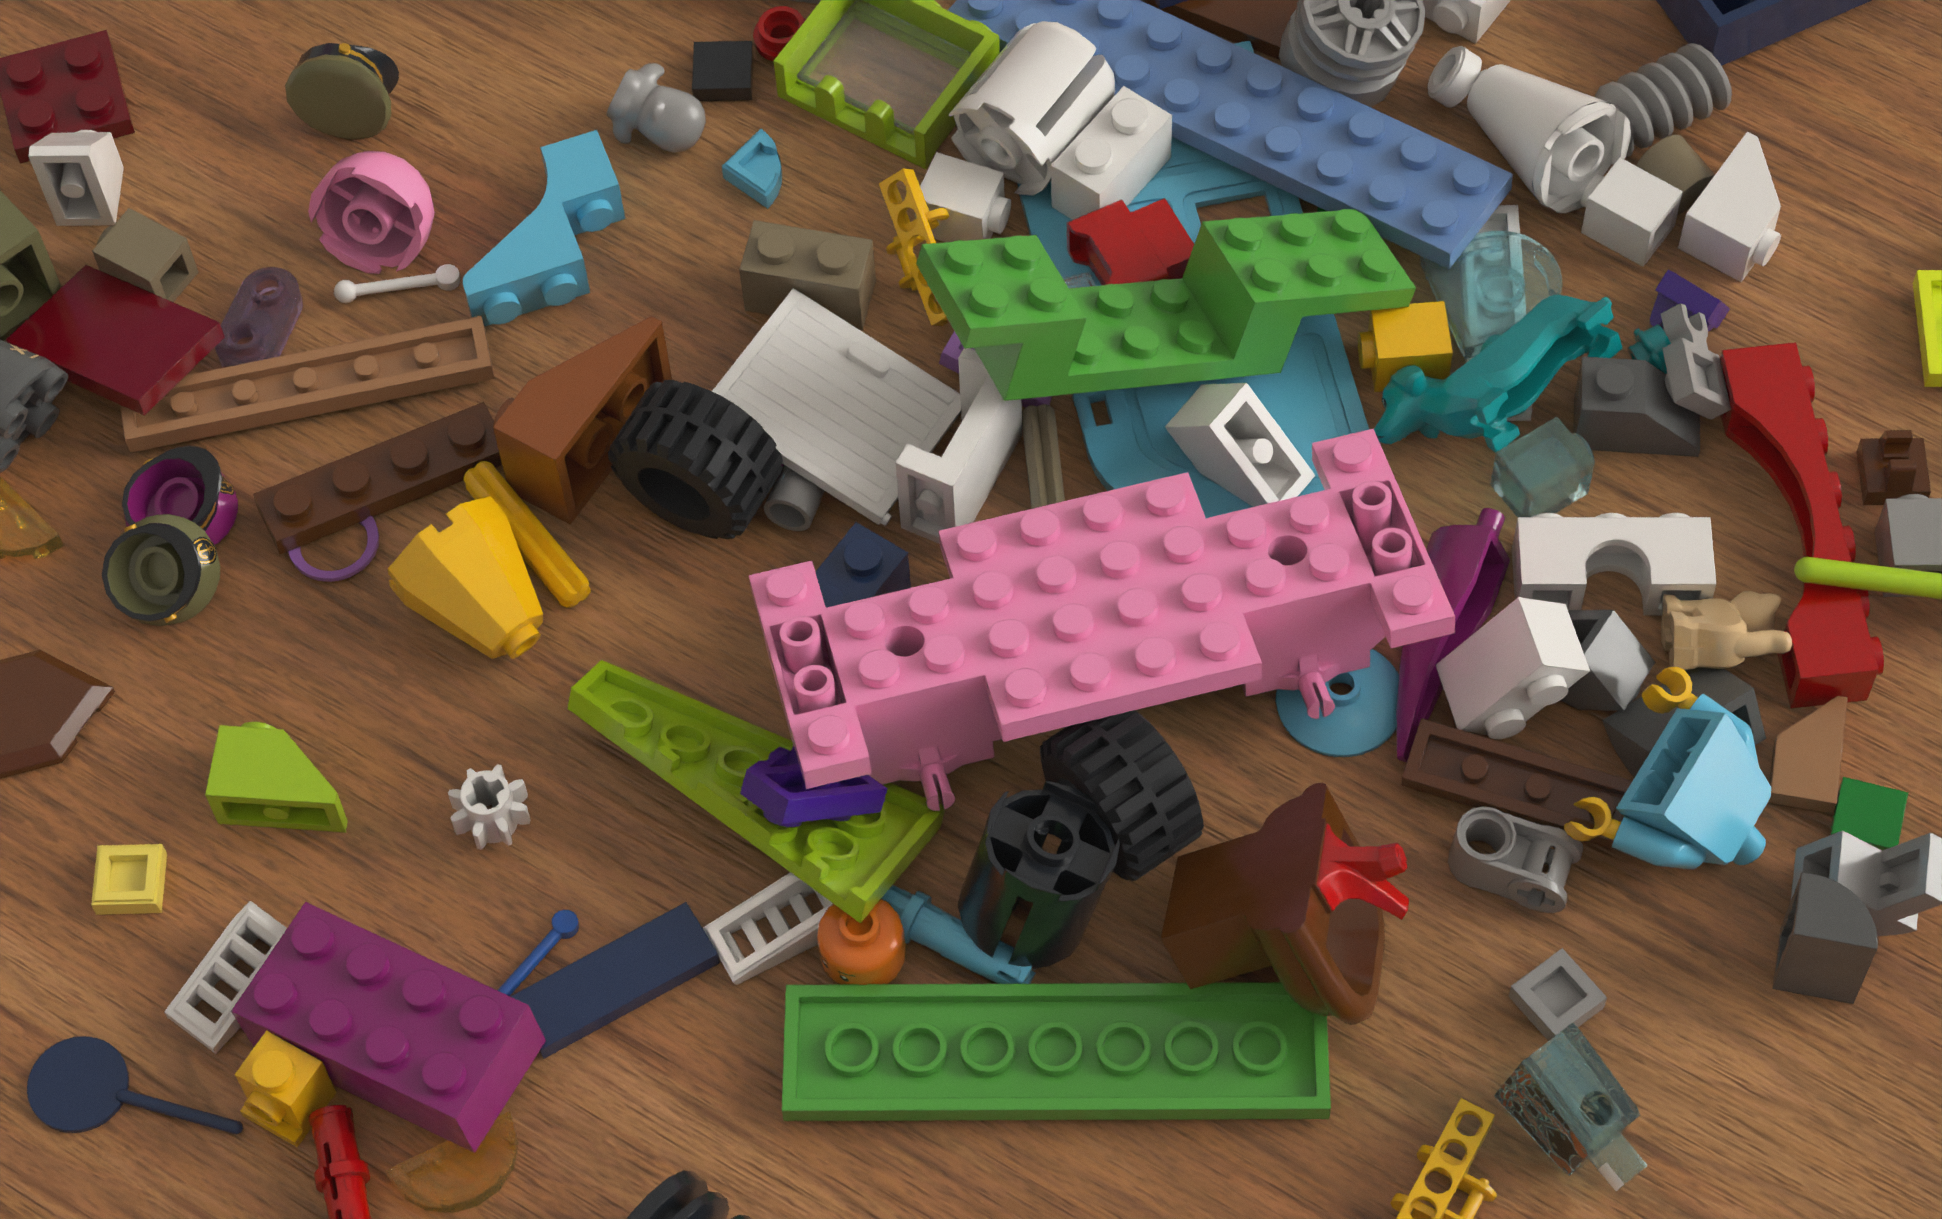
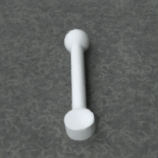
(446, 277)

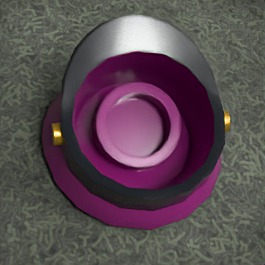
(186, 485)

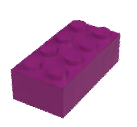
(393, 1025)

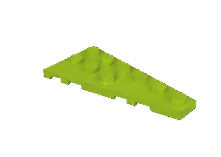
(707, 759)

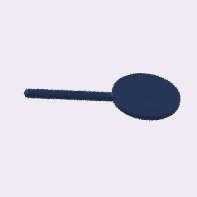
(86, 1083)

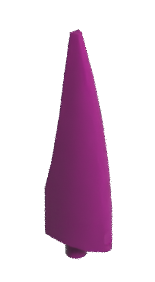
(1471, 573)

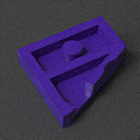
(781, 793)

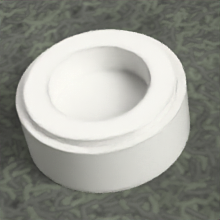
(1454, 76)

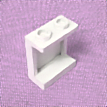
(952, 488)

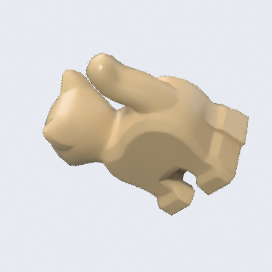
(1720, 631)

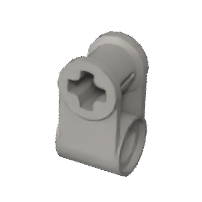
(1518, 860)

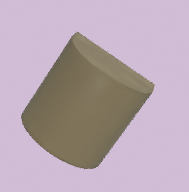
(1679, 166)

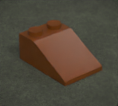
(565, 419)

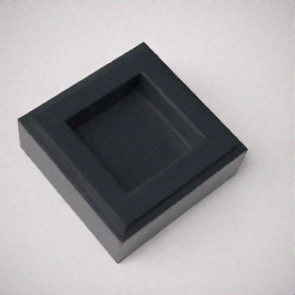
(723, 71)

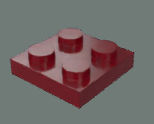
(63, 91)

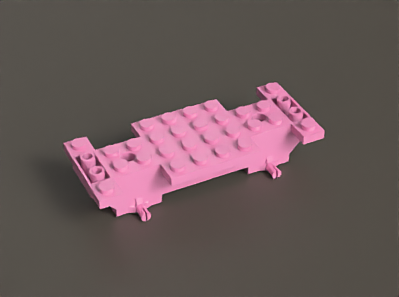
(1100, 616)

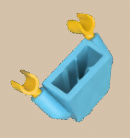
(1694, 790)

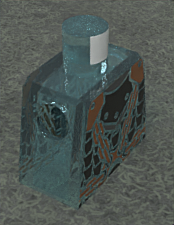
(1574, 1108)

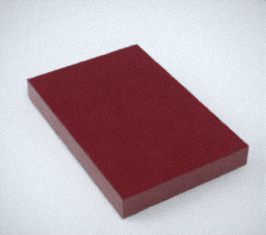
(118, 338)

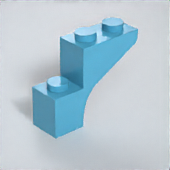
(540, 257)

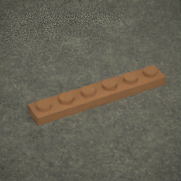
(314, 383)

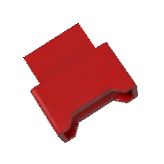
(1130, 245)

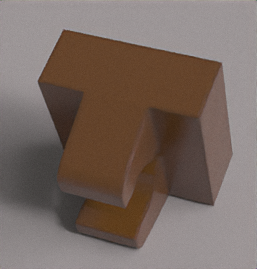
(1892, 467)

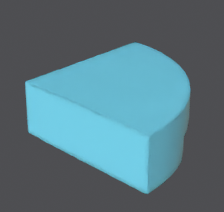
(756, 169)

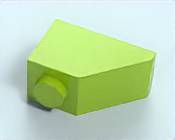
(269, 782)

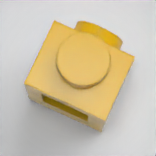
(283, 1088)

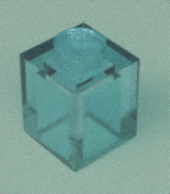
(1543, 470)

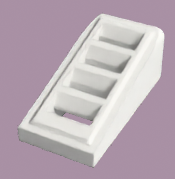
(767, 904)
(218, 964)

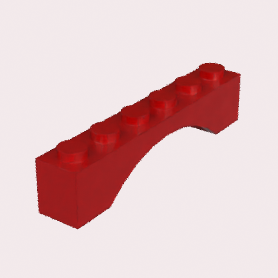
(1778, 428)

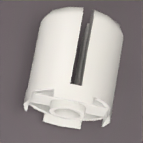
(1032, 103)

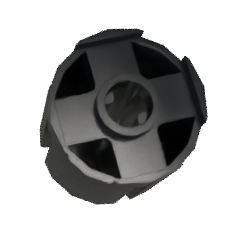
(1015, 866)

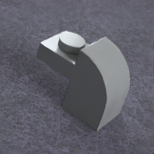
(1889, 882)

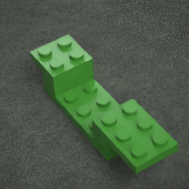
(1220, 321)

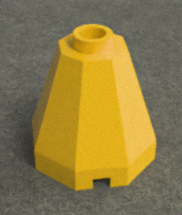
(471, 581)

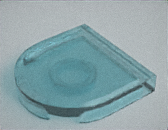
(1493, 285)

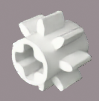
(487, 789)

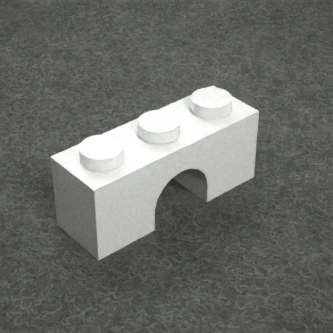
(1658, 553)

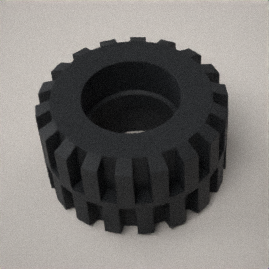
(695, 459)
(1135, 784)

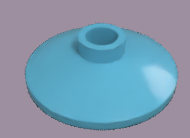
(1360, 718)

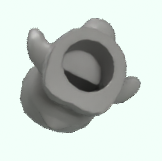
(658, 112)

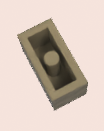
(819, 264)

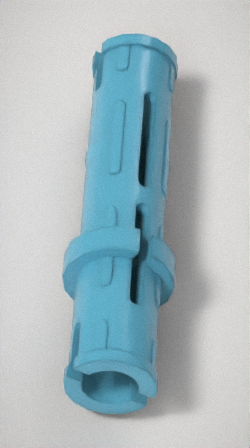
(946, 936)

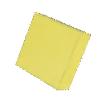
(129, 879)

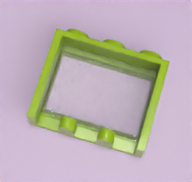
(885, 70)

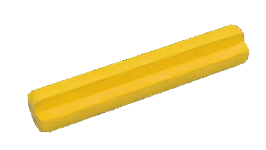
(533, 539)

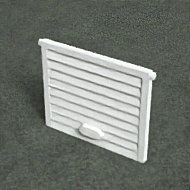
(838, 403)

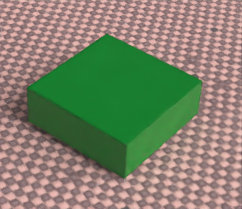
(1869, 812)

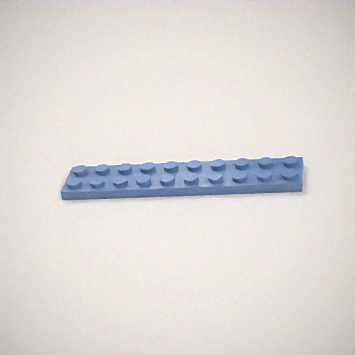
(1278, 122)

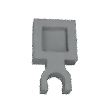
(1693, 371)

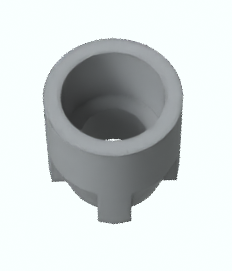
(793, 501)

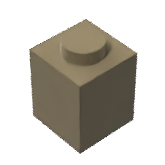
(146, 255)

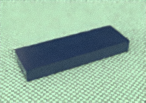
(619, 978)

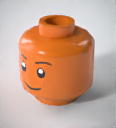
(862, 951)

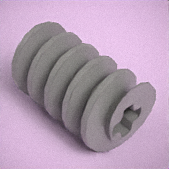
(1669, 93)

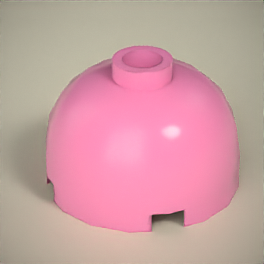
(373, 211)

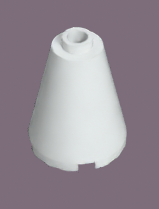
(1548, 132)

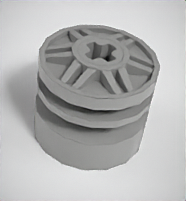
(1352, 44)

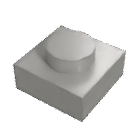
(1557, 995)

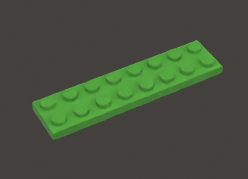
(1052, 1052)

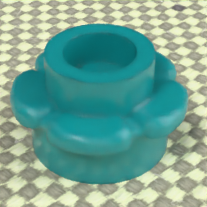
(1649, 346)

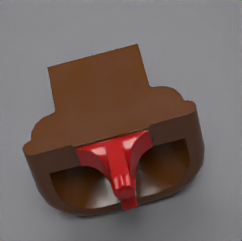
(1292, 901)

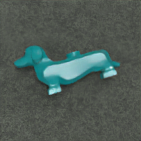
(1500, 378)

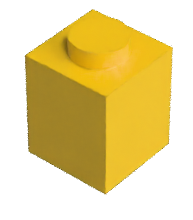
(1406, 338)

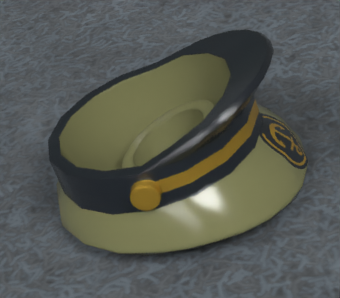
(343, 90)
(161, 570)

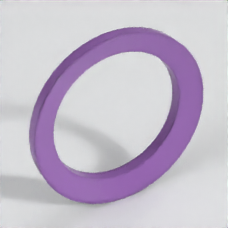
(329, 576)

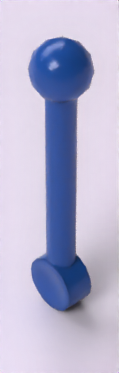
(564, 926)

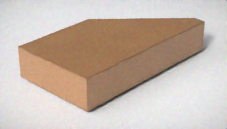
(1809, 759)

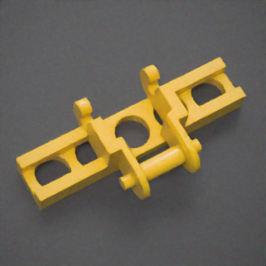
(912, 234)
(1455, 1169)

